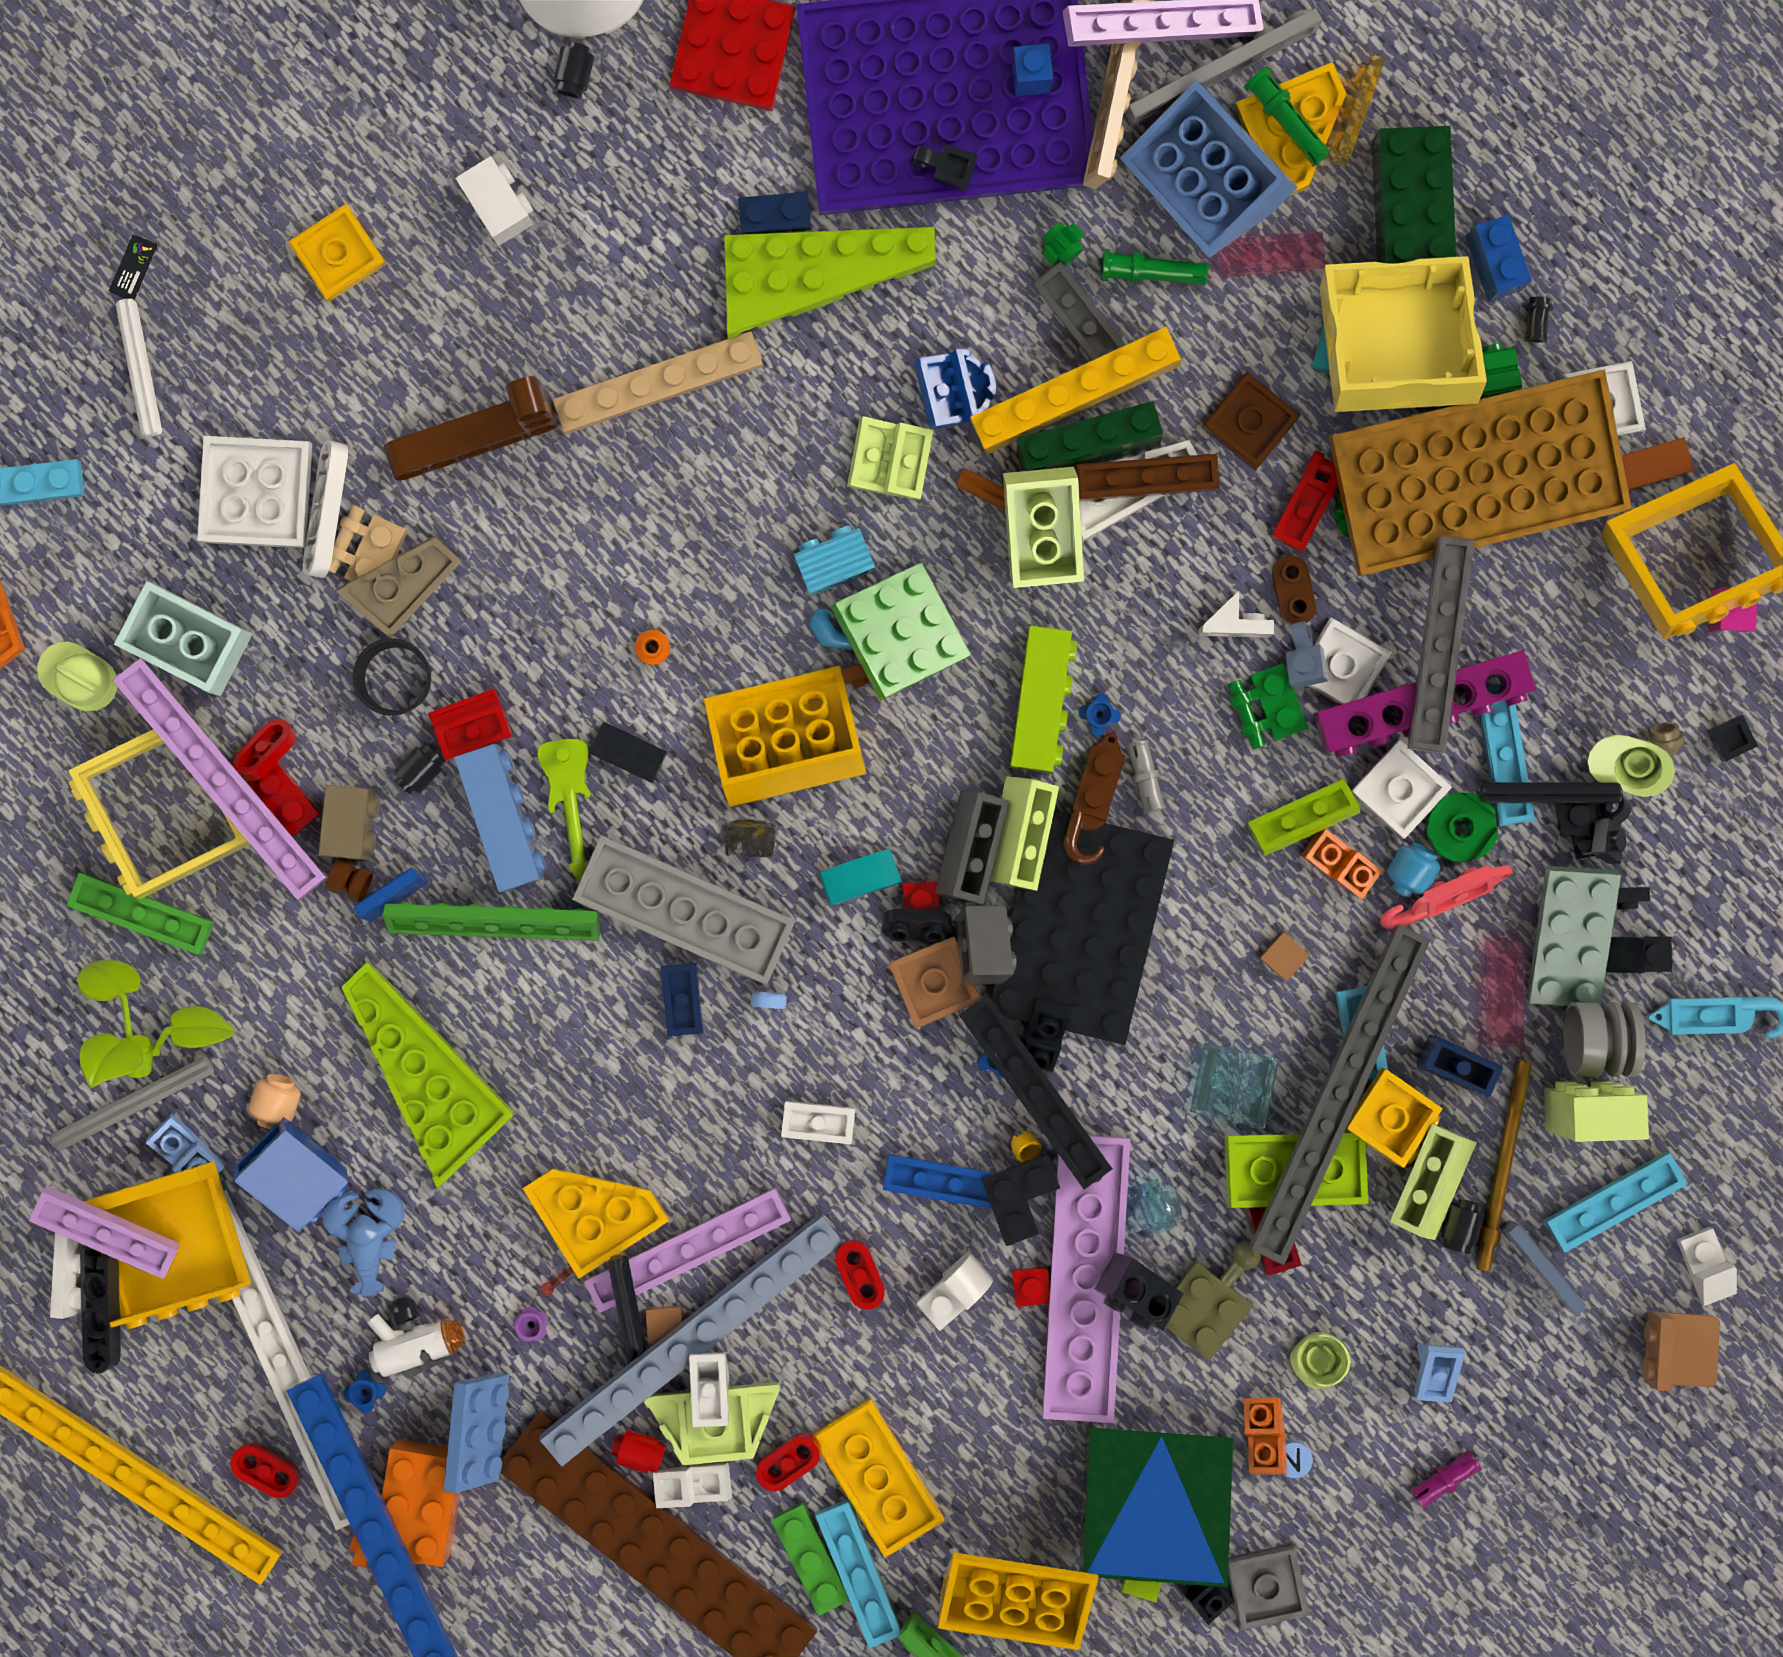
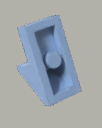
(1438, 1372)

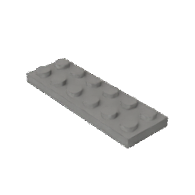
(684, 910)

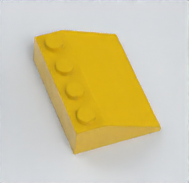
(784, 736)
(1016, 1600)

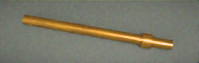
(1490, 1233)

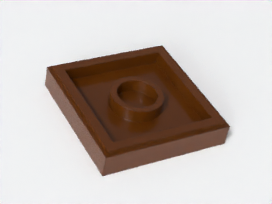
(1251, 421)

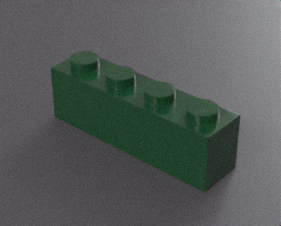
(1092, 439)

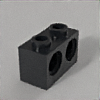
(1140, 1288)

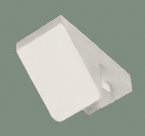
(1227, 622)
(1707, 1266)
(709, 1389)

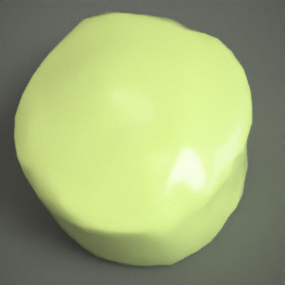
(1320, 1360)

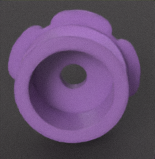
(521, 1326)

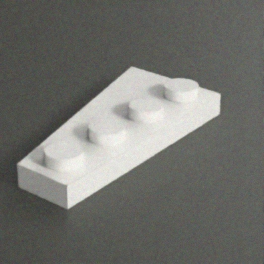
(1101, 514)

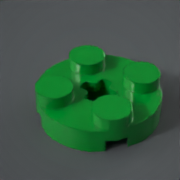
(1461, 848)

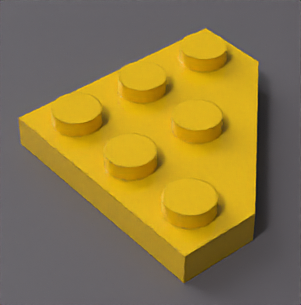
(1317, 98)
(593, 1215)

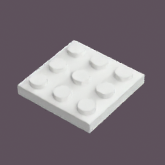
(254, 492)

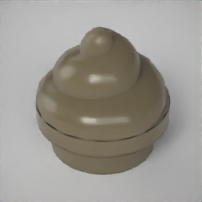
(1667, 736)

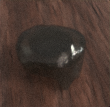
(749, 837)

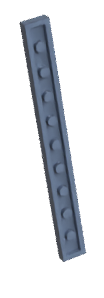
(691, 1336)

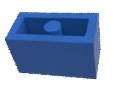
(1498, 258)

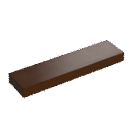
(1148, 477)

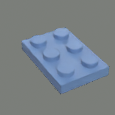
(476, 1432)

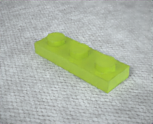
(1304, 817)

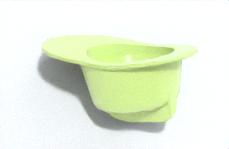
(77, 676)
(1632, 762)

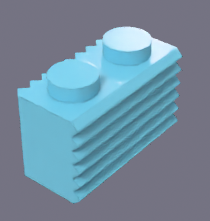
(834, 560)

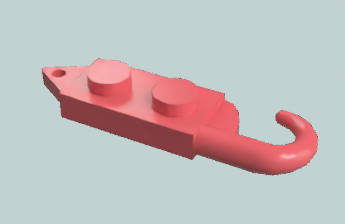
(1445, 896)

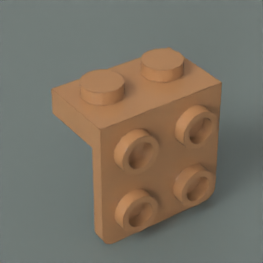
(1680, 1350)

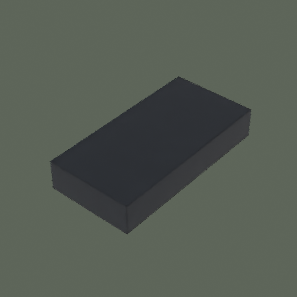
(628, 752)

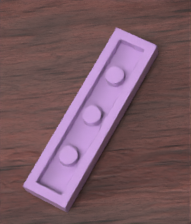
(104, 1232)

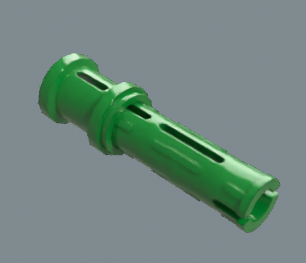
(1278, 104)
(1136, 267)

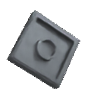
(1267, 1586)

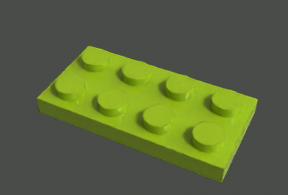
(1258, 1162)

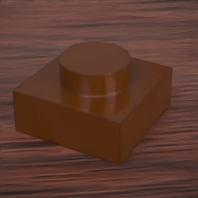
(855, 675)

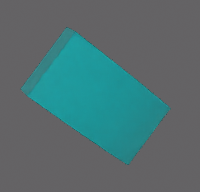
(859, 877)

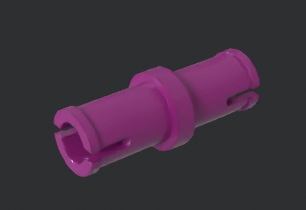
(1445, 1479)

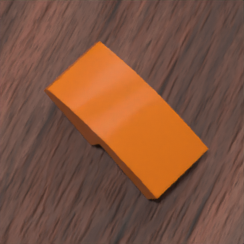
(1341, 863)
(1265, 1436)

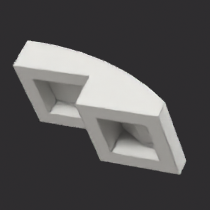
(692, 1485)

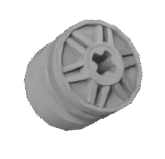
(1604, 1039)

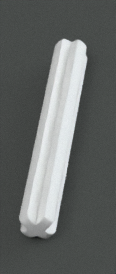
(138, 367)

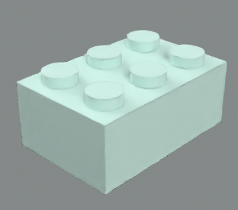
(183, 639)

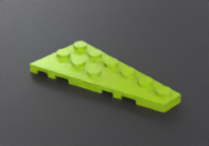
(806, 270)
(433, 1086)

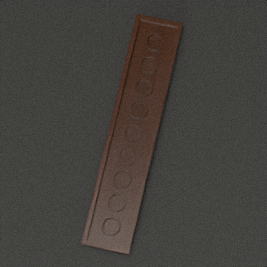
(656, 1548)

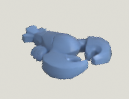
(364, 1235)

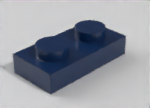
(774, 213)
(682, 999)

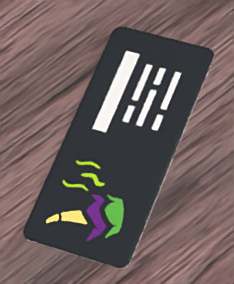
(133, 267)

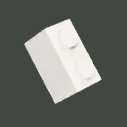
(495, 201)

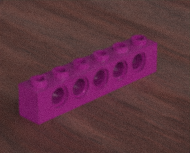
(1332, 723)

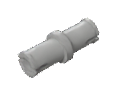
(1146, 776)

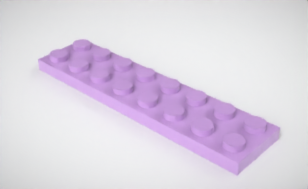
(1080, 1326)

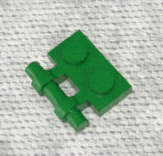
(1277, 702)

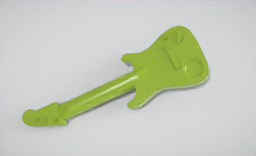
(565, 767)

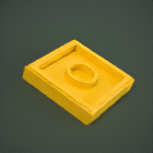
(337, 252)

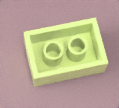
(1043, 527)
(1596, 1112)

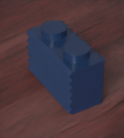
(1459, 1066)

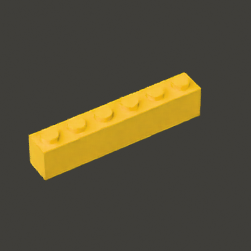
(1076, 390)

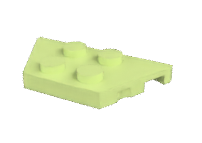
(748, 1417)

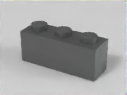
(972, 846)

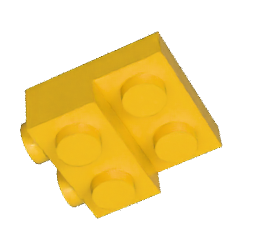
(1393, 1118)

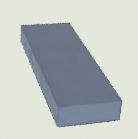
(1543, 1267)

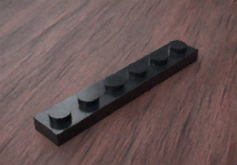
(1035, 1091)

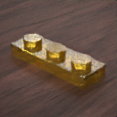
(1356, 109)

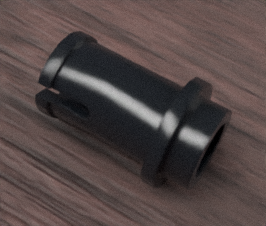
(1537, 319)

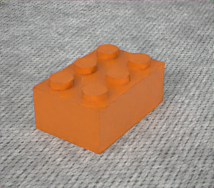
(418, 1502)

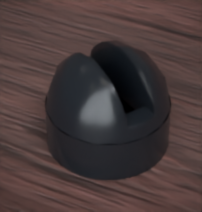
(403, 1311)

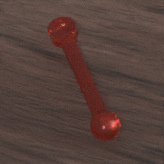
(548, 1287)

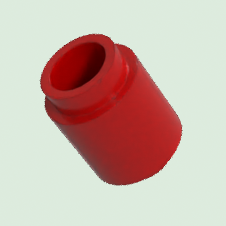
(638, 1451)

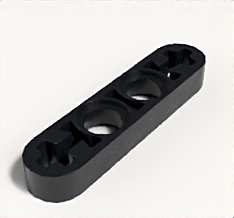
(106, 1304)

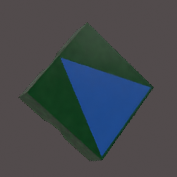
(1157, 1507)

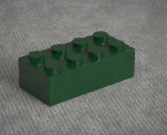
(1413, 194)

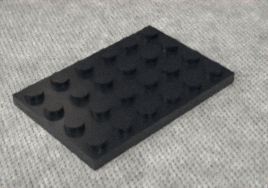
(1087, 929)

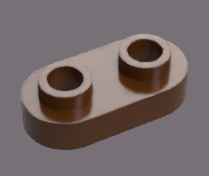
(1293, 590)

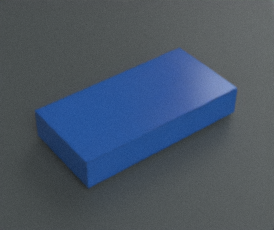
(391, 893)

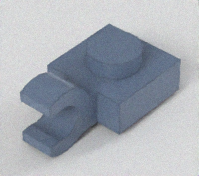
(1307, 662)

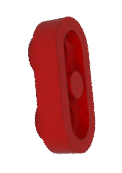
(264, 749)
(860, 1273)
(789, 1460)
(264, 1474)

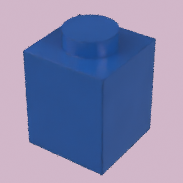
(1032, 69)

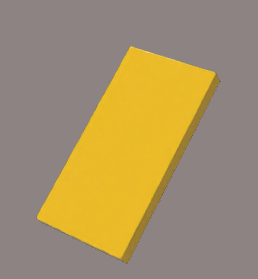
(878, 1477)

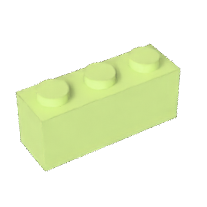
(1024, 832)
(1433, 1182)

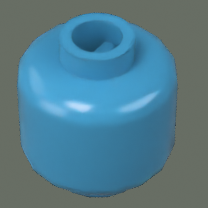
(1413, 869)

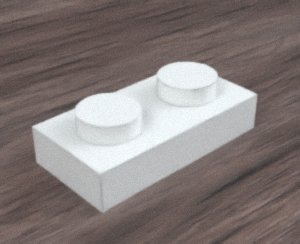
(818, 1122)

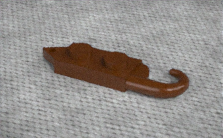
(1094, 796)

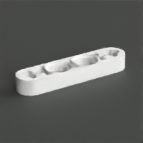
(325, 509)

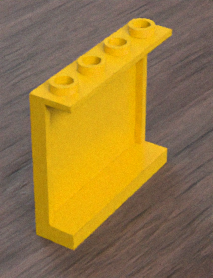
(209, 1262)

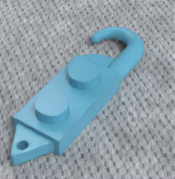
(1715, 1015)

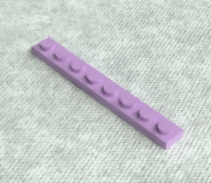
(219, 779)

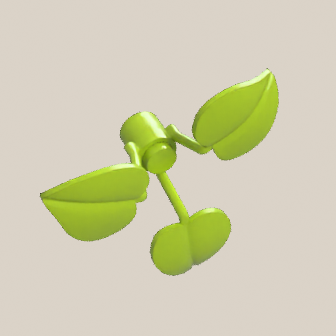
(107, 1057)

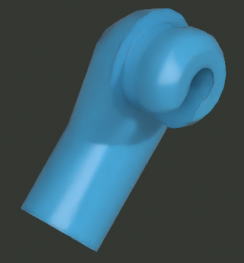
(825, 631)

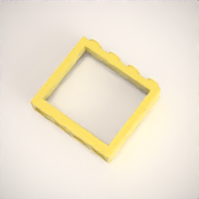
(114, 848)

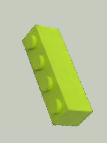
(1041, 699)

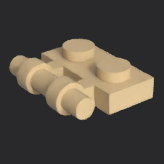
(379, 543)

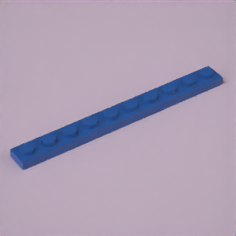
(370, 1518)

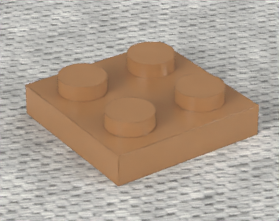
(932, 982)

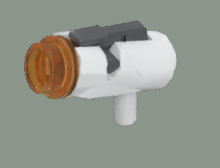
(414, 1350)

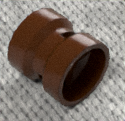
(349, 880)

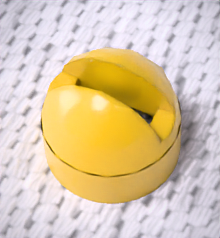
(1025, 1146)

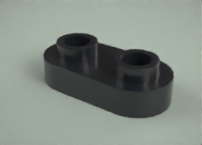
(916, 924)

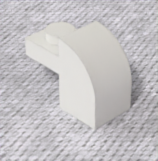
(957, 1290)

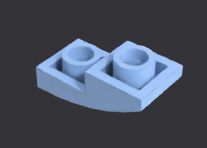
(180, 1146)

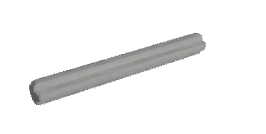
(132, 1103)

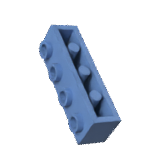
(500, 817)

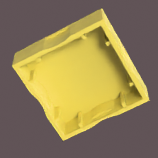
(1402, 334)

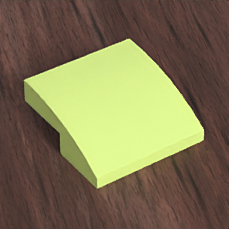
(890, 458)

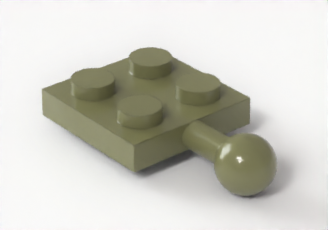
(1209, 1303)

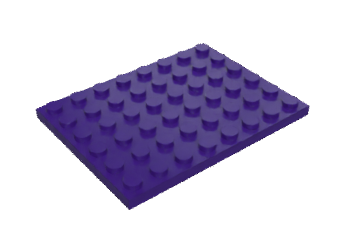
(936, 76)

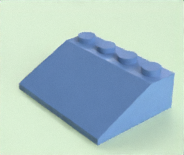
(1207, 170)

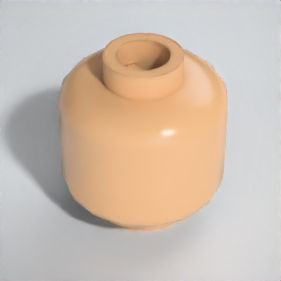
(274, 1099)

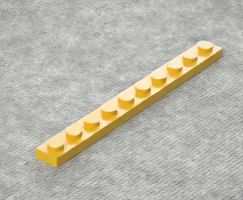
(136, 1478)

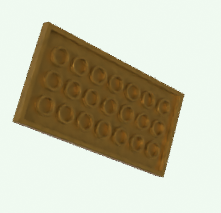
(1480, 471)

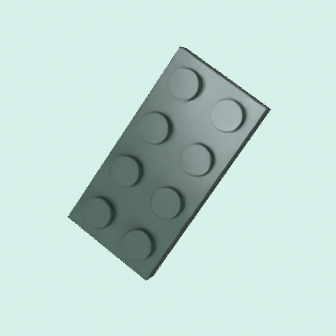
(1573, 935)

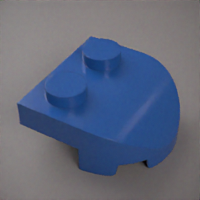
(954, 387)

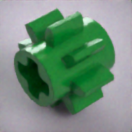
(1062, 243)

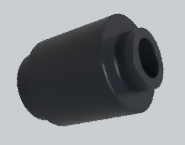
(573, 70)
(419, 768)
(1462, 1226)

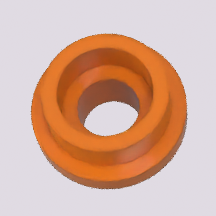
(652, 658)

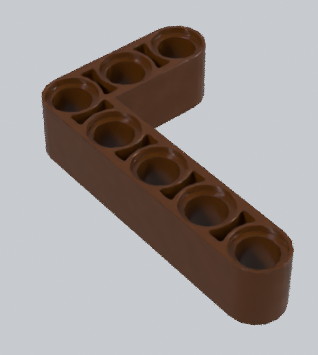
(520, 418)

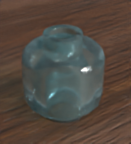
(1156, 1207)

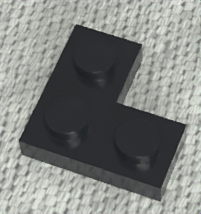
(1012, 1188)

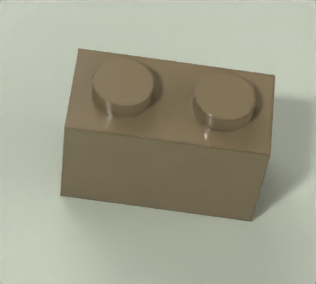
(348, 822)

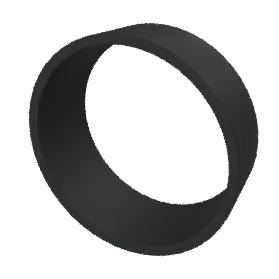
(361, 666)

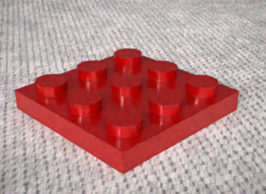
(733, 50)

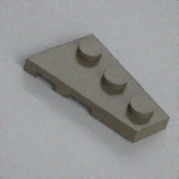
(401, 585)

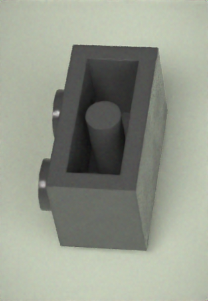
(985, 945)

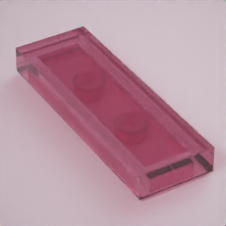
(1272, 254)
(1504, 993)

